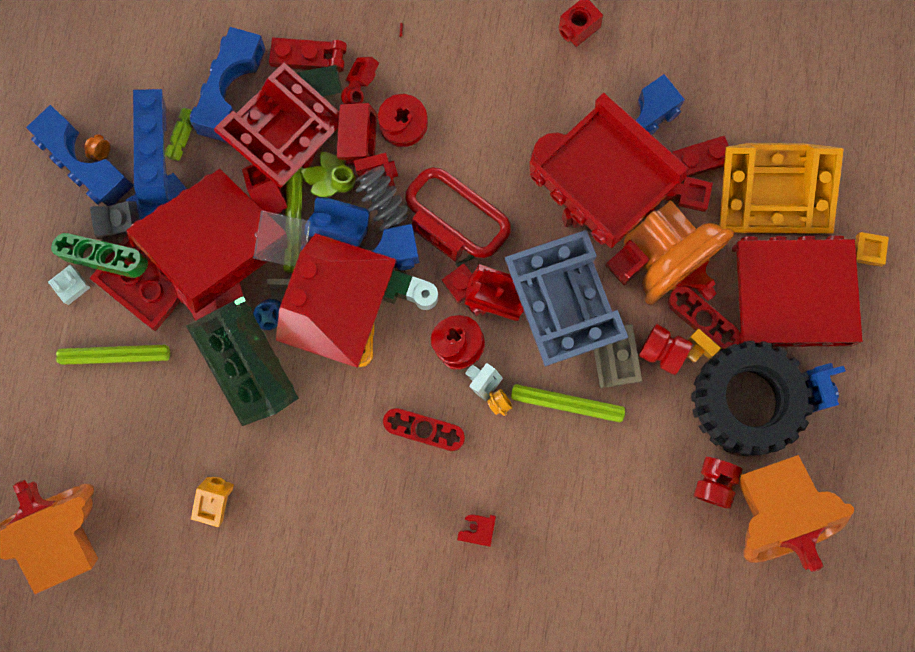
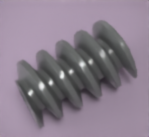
(382, 198)

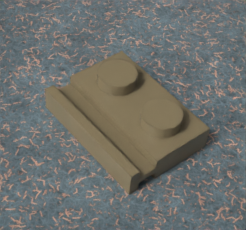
(618, 362)

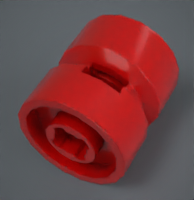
(668, 350)
(719, 493)

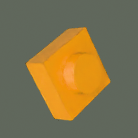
(871, 249)

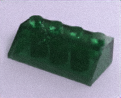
(243, 362)

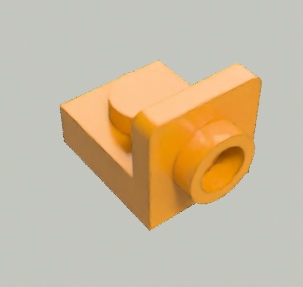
(211, 501)

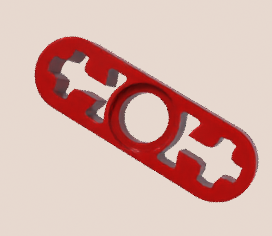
(692, 298)
(401, 430)

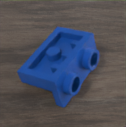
(339, 221)
(824, 390)

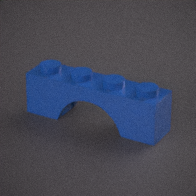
(238, 55)
(658, 103)
(57, 135)
(149, 150)
(401, 245)

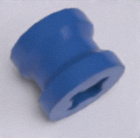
(265, 317)

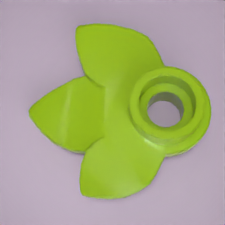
(328, 175)

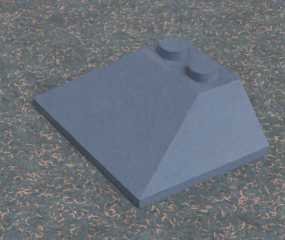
(564, 298)

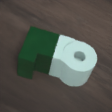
(411, 289)

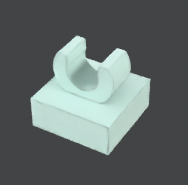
(69, 284)
(483, 380)

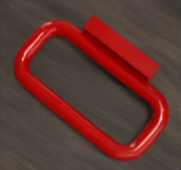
(442, 234)

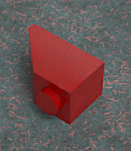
(263, 190)

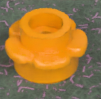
(499, 402)

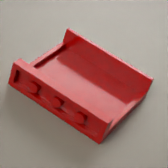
(608, 172)
(202, 238)
(799, 291)

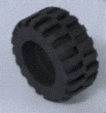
(789, 392)

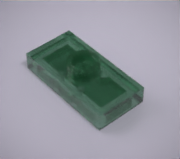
(323, 80)

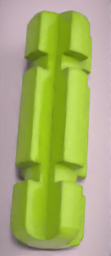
(179, 135)

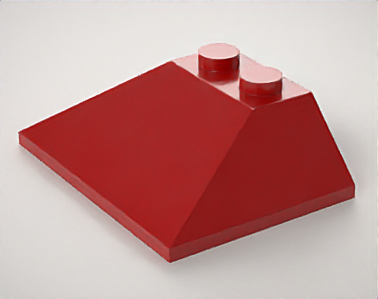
(280, 125)
(333, 299)

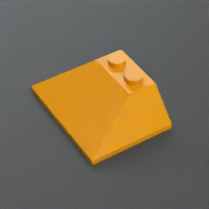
(780, 188)

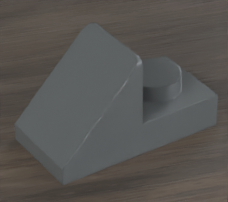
(113, 219)

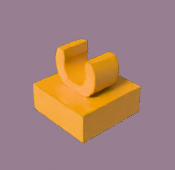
(702, 345)

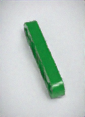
(97, 257)

